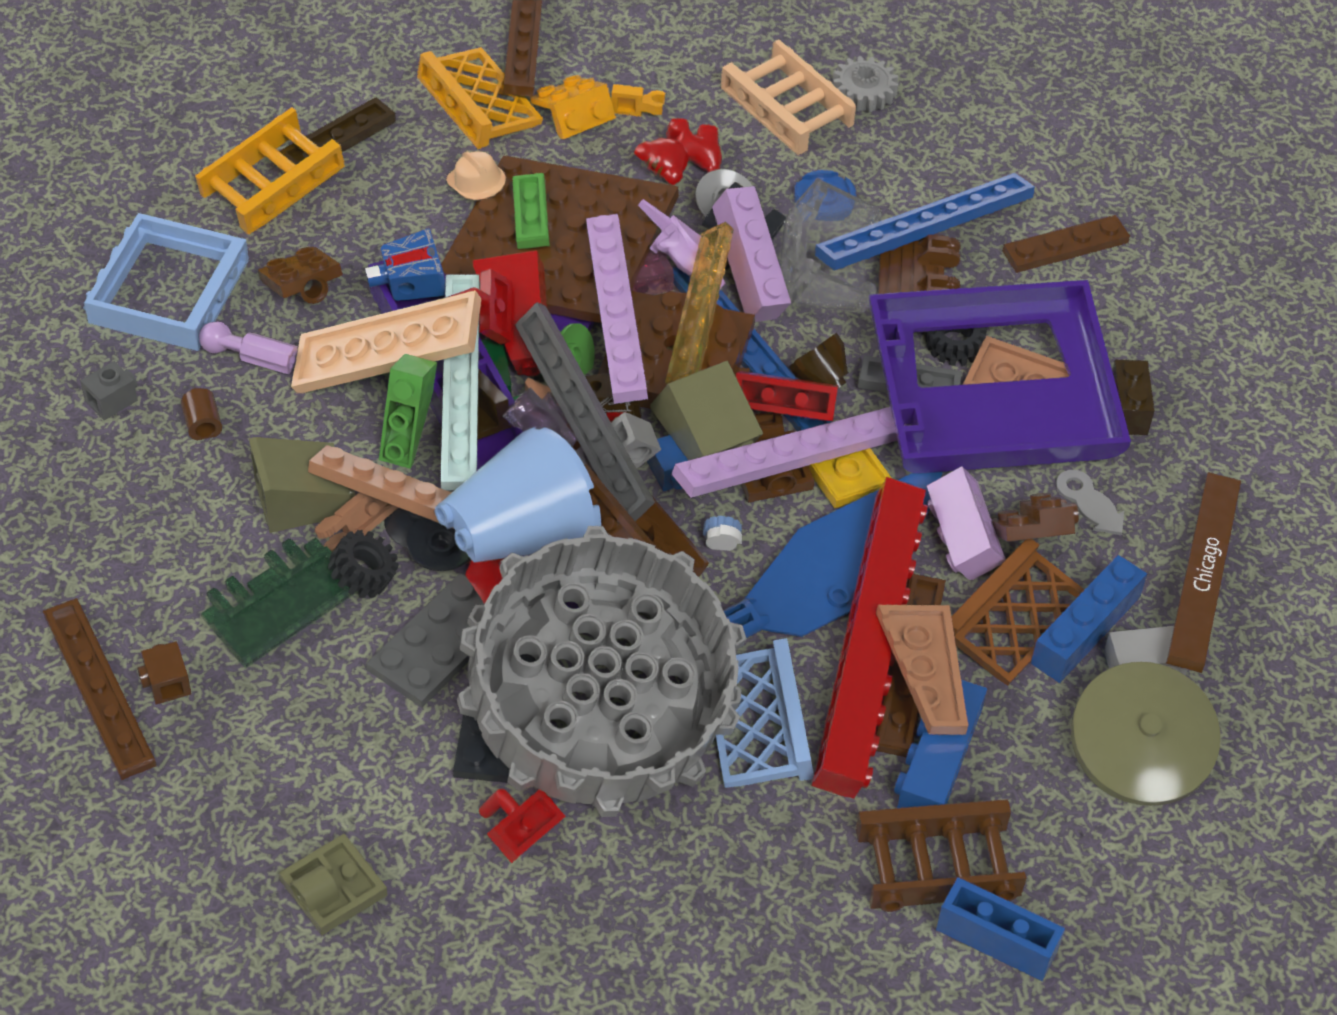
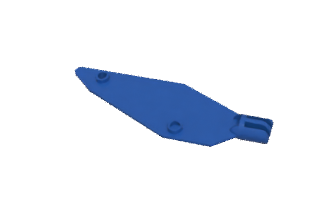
(815, 571)

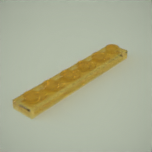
(700, 302)

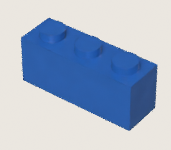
(1000, 929)

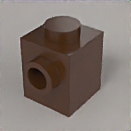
(164, 672)

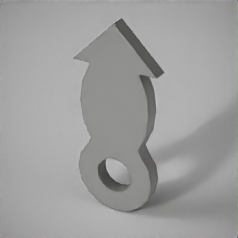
(1091, 503)

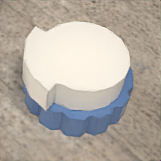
(722, 533)

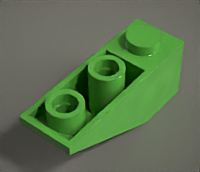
(406, 409)

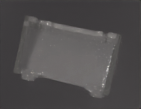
(815, 218)

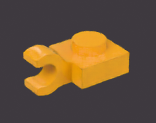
(632, 101)

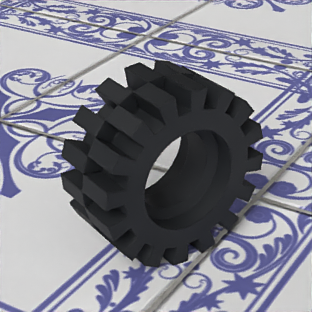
(956, 349)
(355, 575)

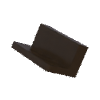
(491, 407)

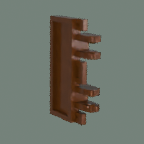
(919, 265)

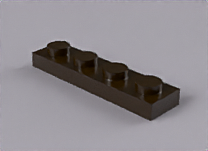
(347, 129)

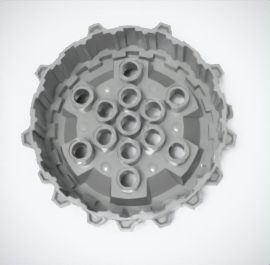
(593, 755)

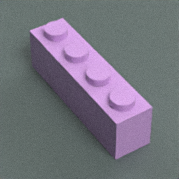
(752, 254)

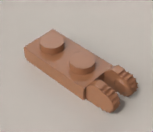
(357, 514)

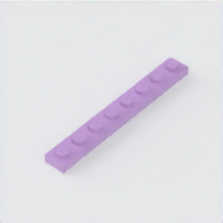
(616, 309)
(785, 452)

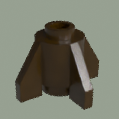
(823, 363)

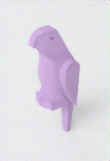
(675, 239)

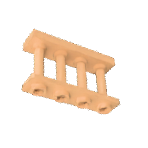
(780, 118)

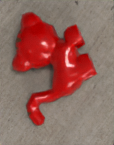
(670, 155)

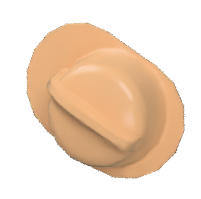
(476, 176)

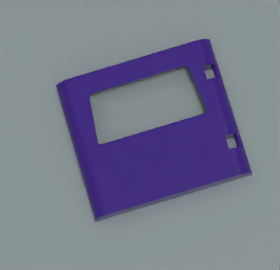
(1008, 420)

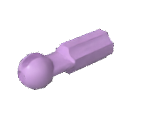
(252, 348)

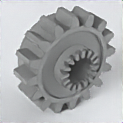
(866, 83)

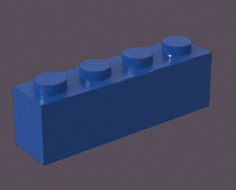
(1088, 618)
(938, 758)

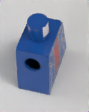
(409, 268)

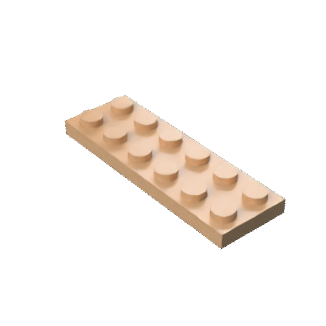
(377, 342)

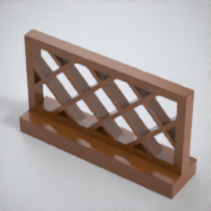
(987, 599)

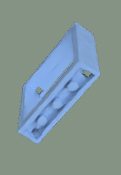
(178, 236)

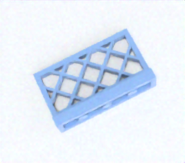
(790, 719)

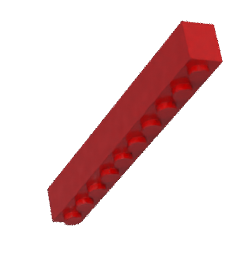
(866, 653)

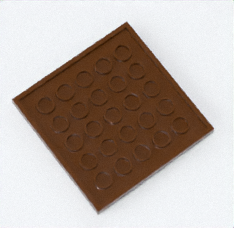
(571, 199)

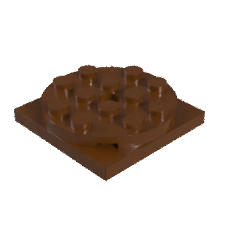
(657, 328)

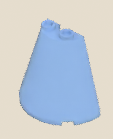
(522, 499)

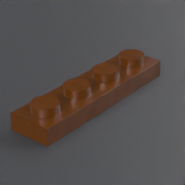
(1066, 243)

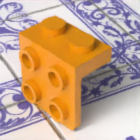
(576, 104)

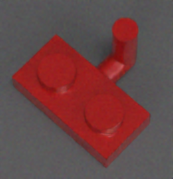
(495, 306)
(524, 822)

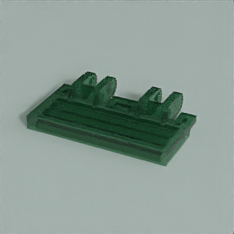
(281, 602)

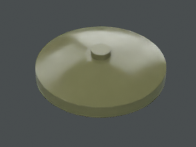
(1145, 733)

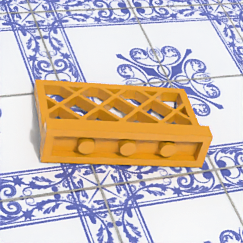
(460, 101)

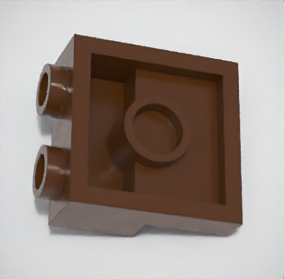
(1037, 519)

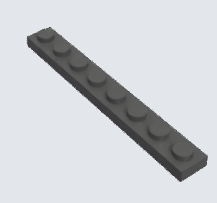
(583, 411)

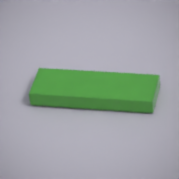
(530, 211)

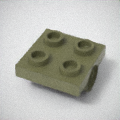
(333, 884)

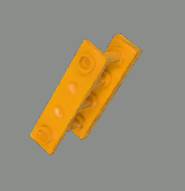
(286, 189)

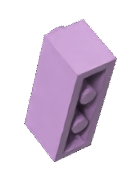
(965, 524)

